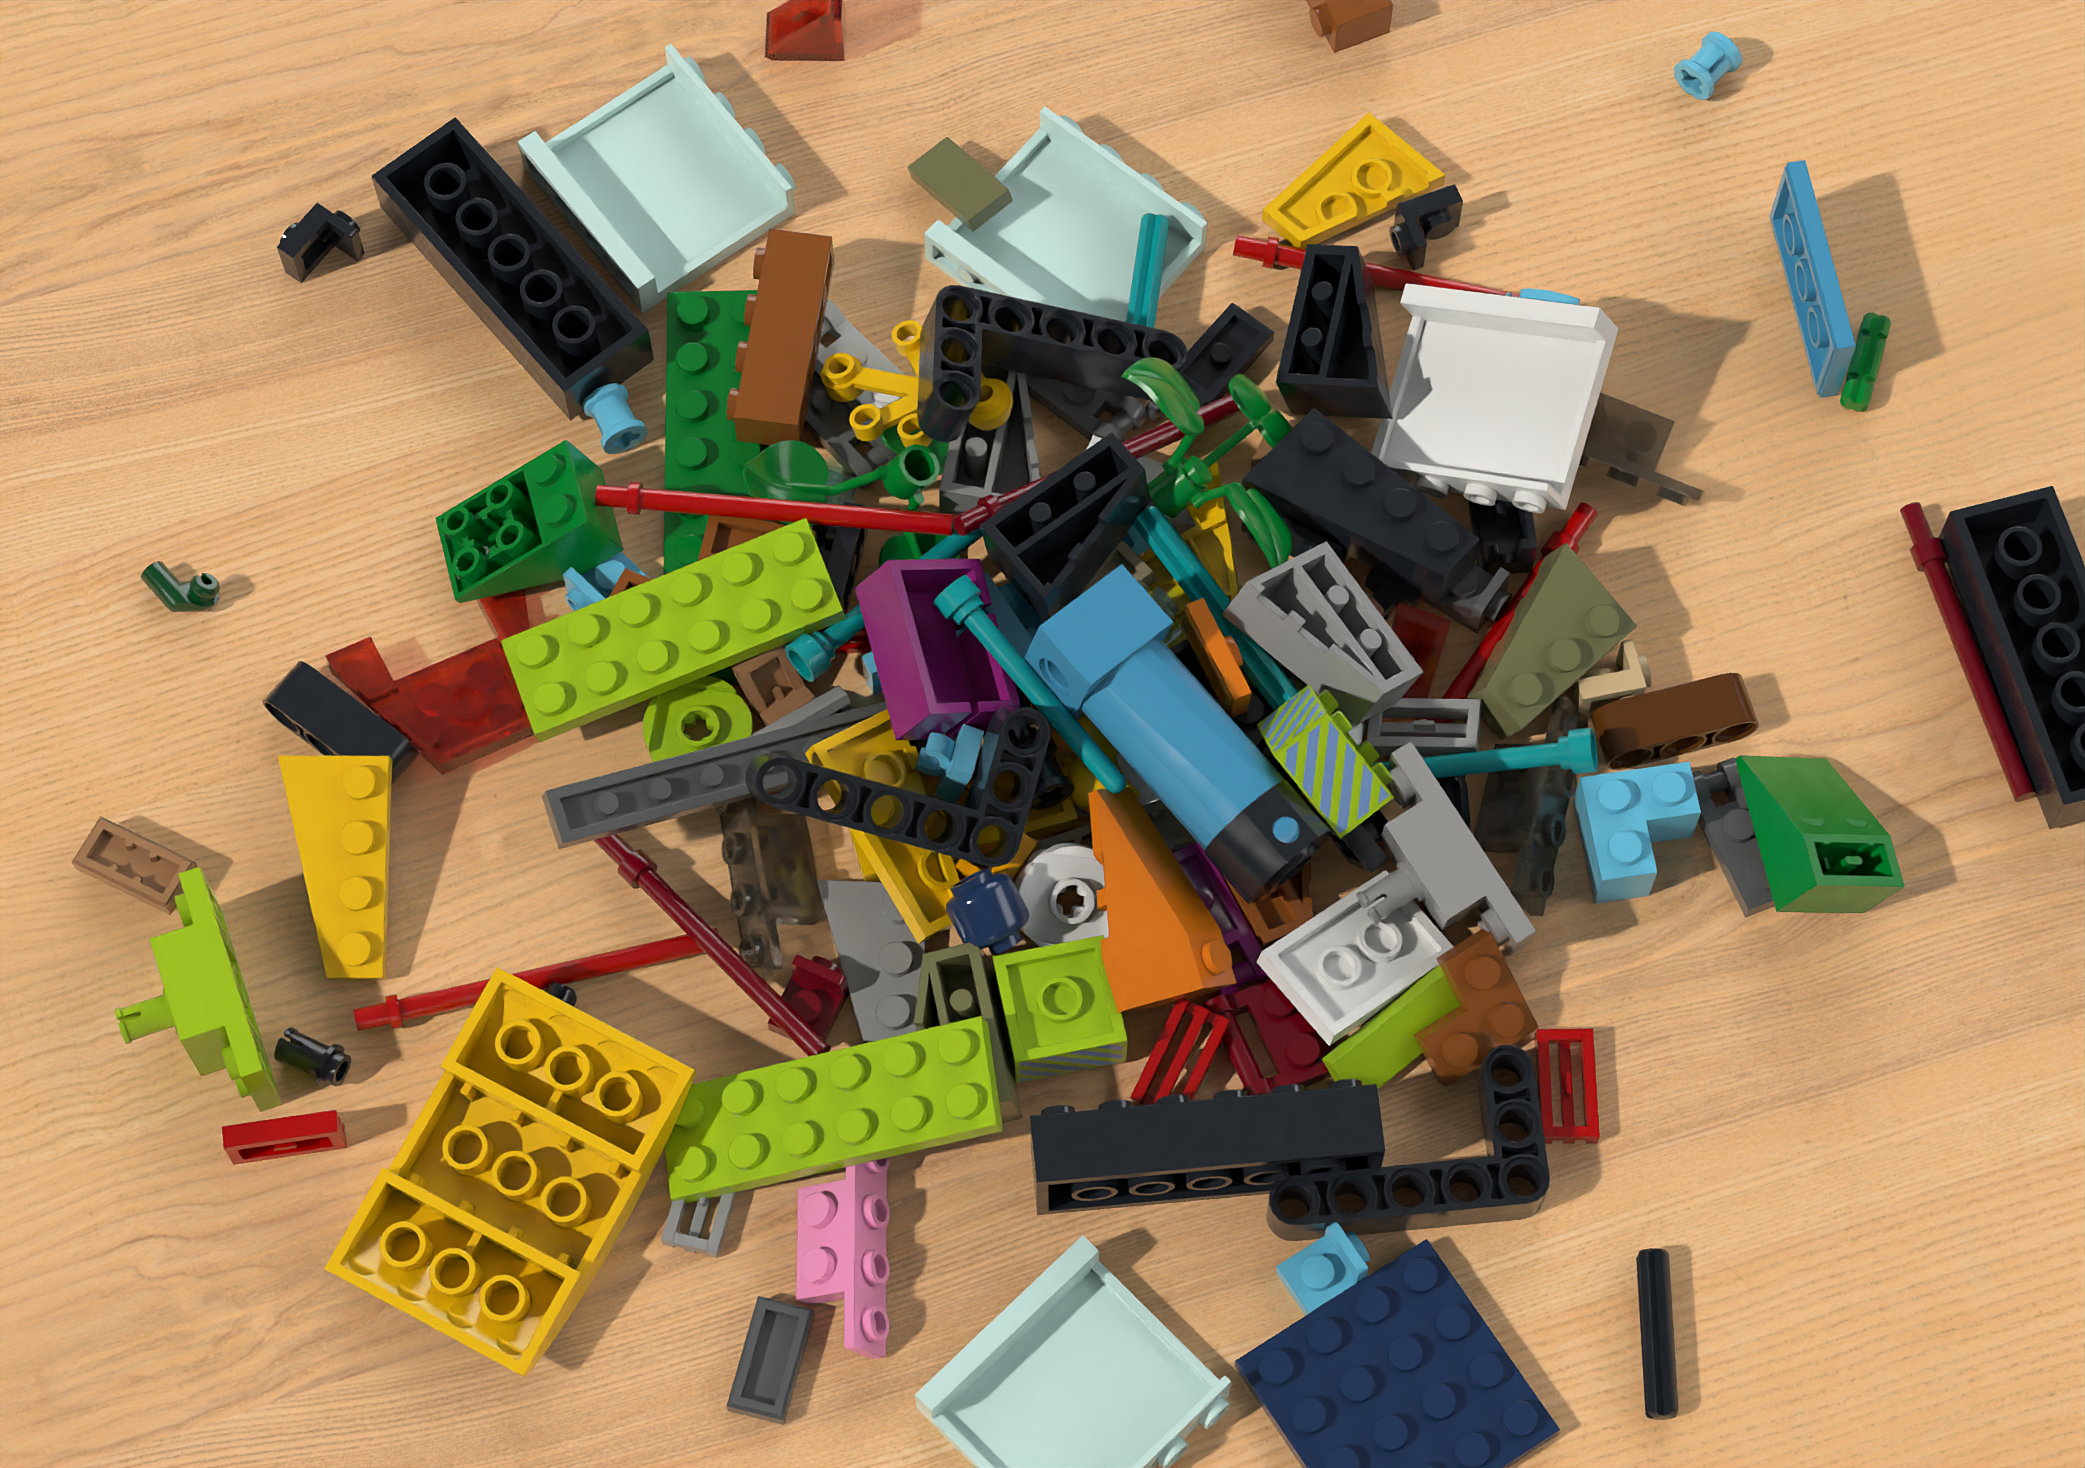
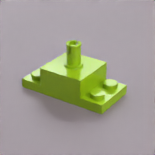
(204, 997)

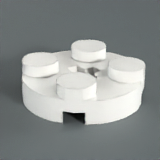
(1049, 874)

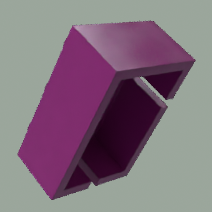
(924, 669)

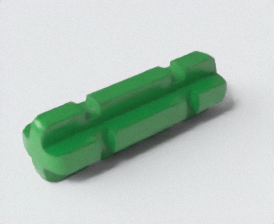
(1865, 362)

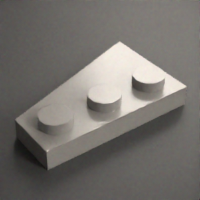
(875, 956)

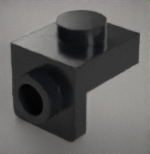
(312, 238)

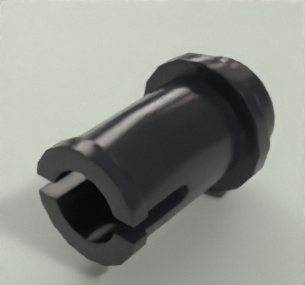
(313, 1057)

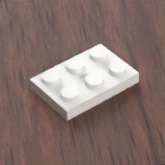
(1349, 969)

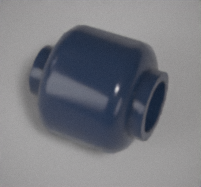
(987, 910)

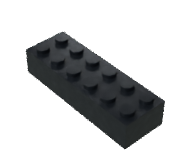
(512, 267)
(2028, 614)
(1200, 1146)

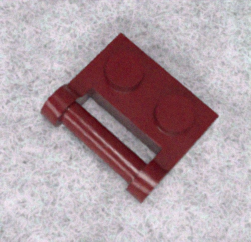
(1284, 1031)

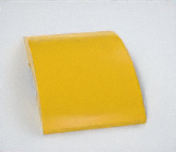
(515, 1174)

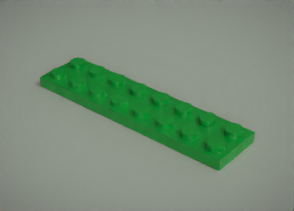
(699, 439)

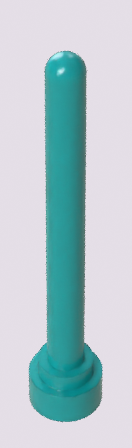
(962, 603)
(813, 652)
(1572, 752)

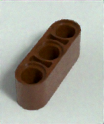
(1674, 721)

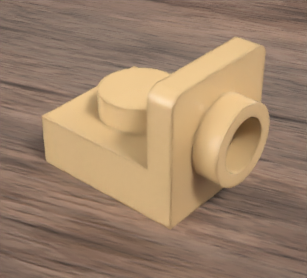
(1607, 686)

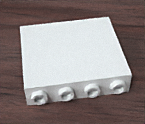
(1494, 396)

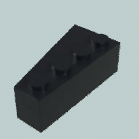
(1360, 503)

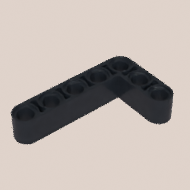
(1025, 337)
(913, 808)
(1433, 1179)

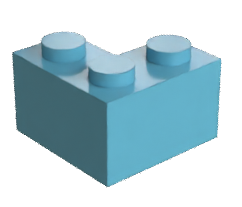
(1622, 817)

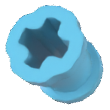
(1708, 65)
(614, 418)

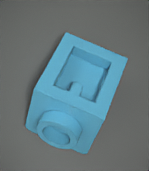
(597, 582)
(1324, 1268)

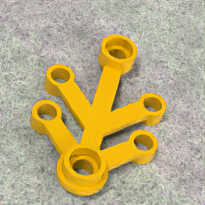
(847, 379)

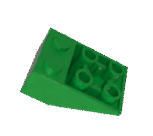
(529, 527)
(1816, 837)

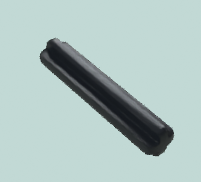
(1657, 1334)

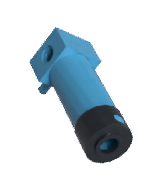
(1111, 663)

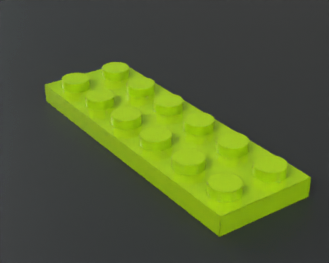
(672, 630)
(834, 1111)

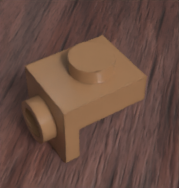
(771, 685)

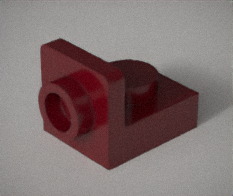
(815, 993)

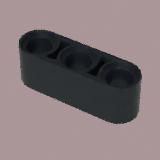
(335, 720)

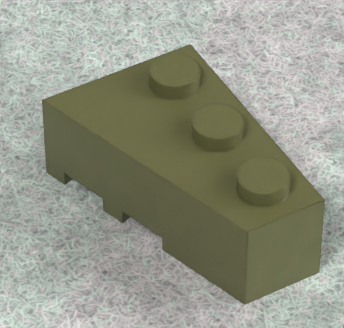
(1550, 643)
(961, 986)

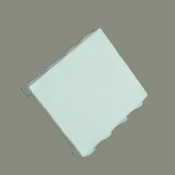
(661, 181)
(1069, 227)
(1073, 1379)

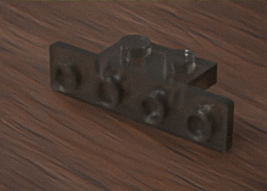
(1633, 445)
(1527, 813)
(769, 879)

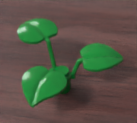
(800, 473)
(1187, 480)

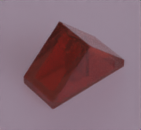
(806, 31)
(1426, 641)

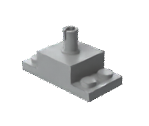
(1440, 861)

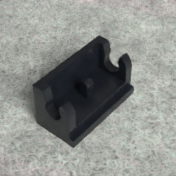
(1505, 537)

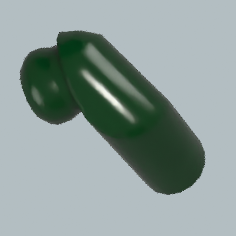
(184, 596)

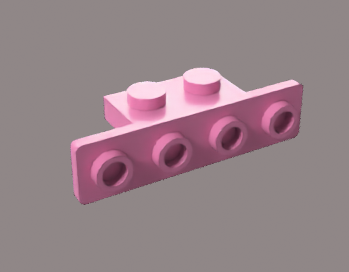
(845, 1252)

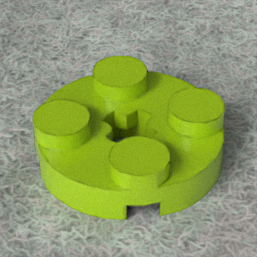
(680, 707)

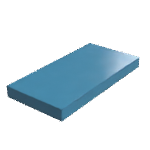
(1812, 279)

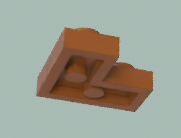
(1489, 1010)

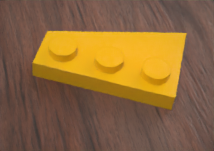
(1351, 184)

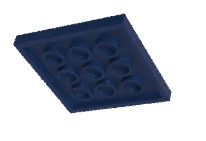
(1397, 1378)

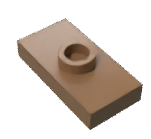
(132, 864)

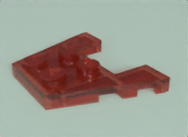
(454, 706)

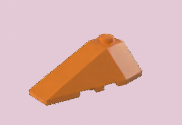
(1158, 927)

